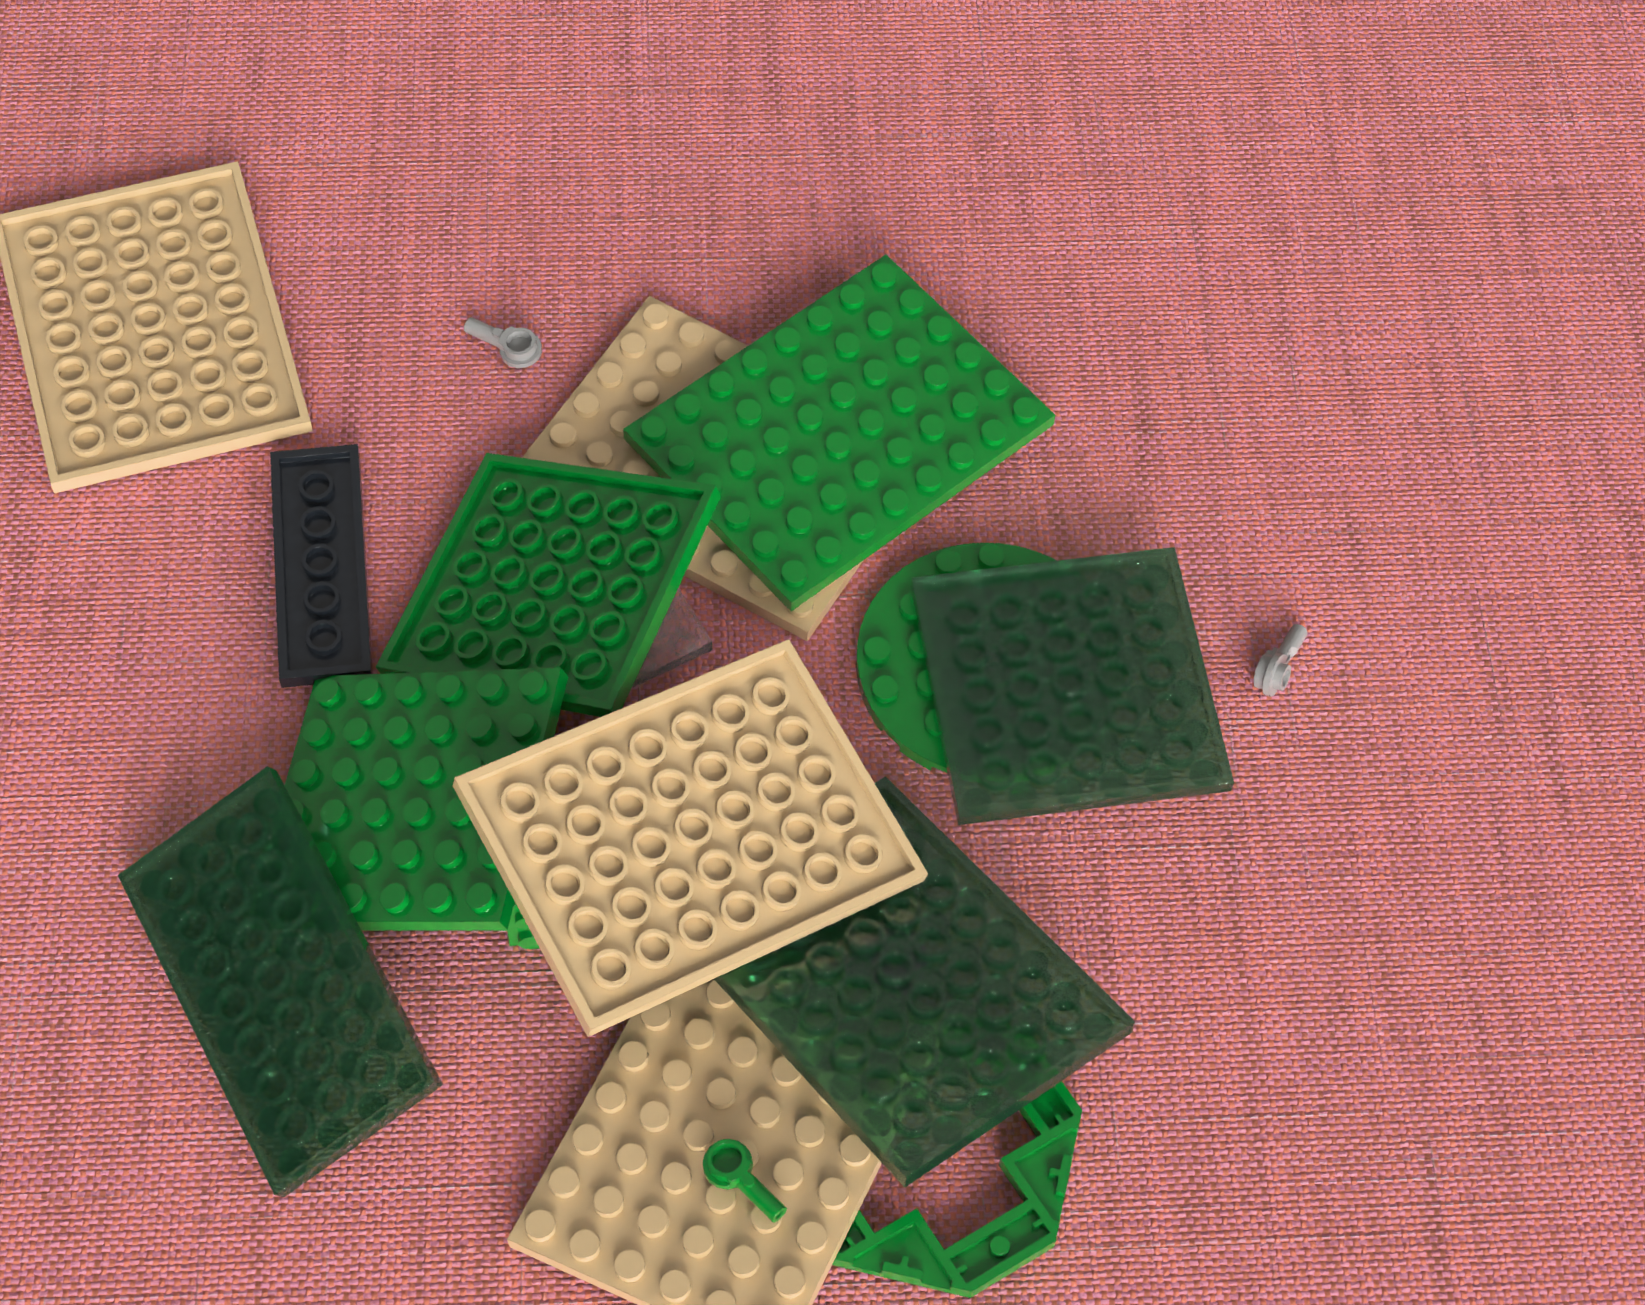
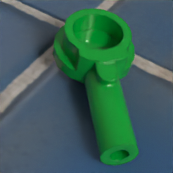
(729, 1166)

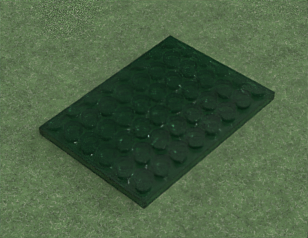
(928, 1008)

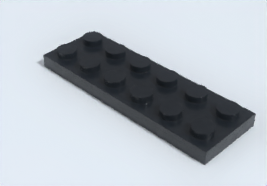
(320, 564)

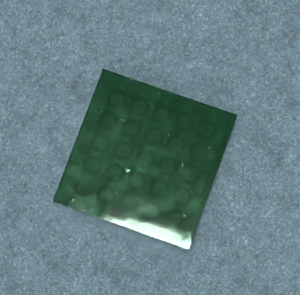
(1069, 686)

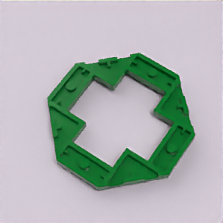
(1040, 1176)

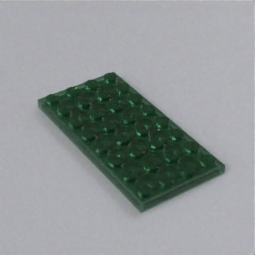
(278, 982)

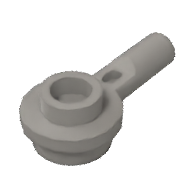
(517, 345)
(1273, 667)

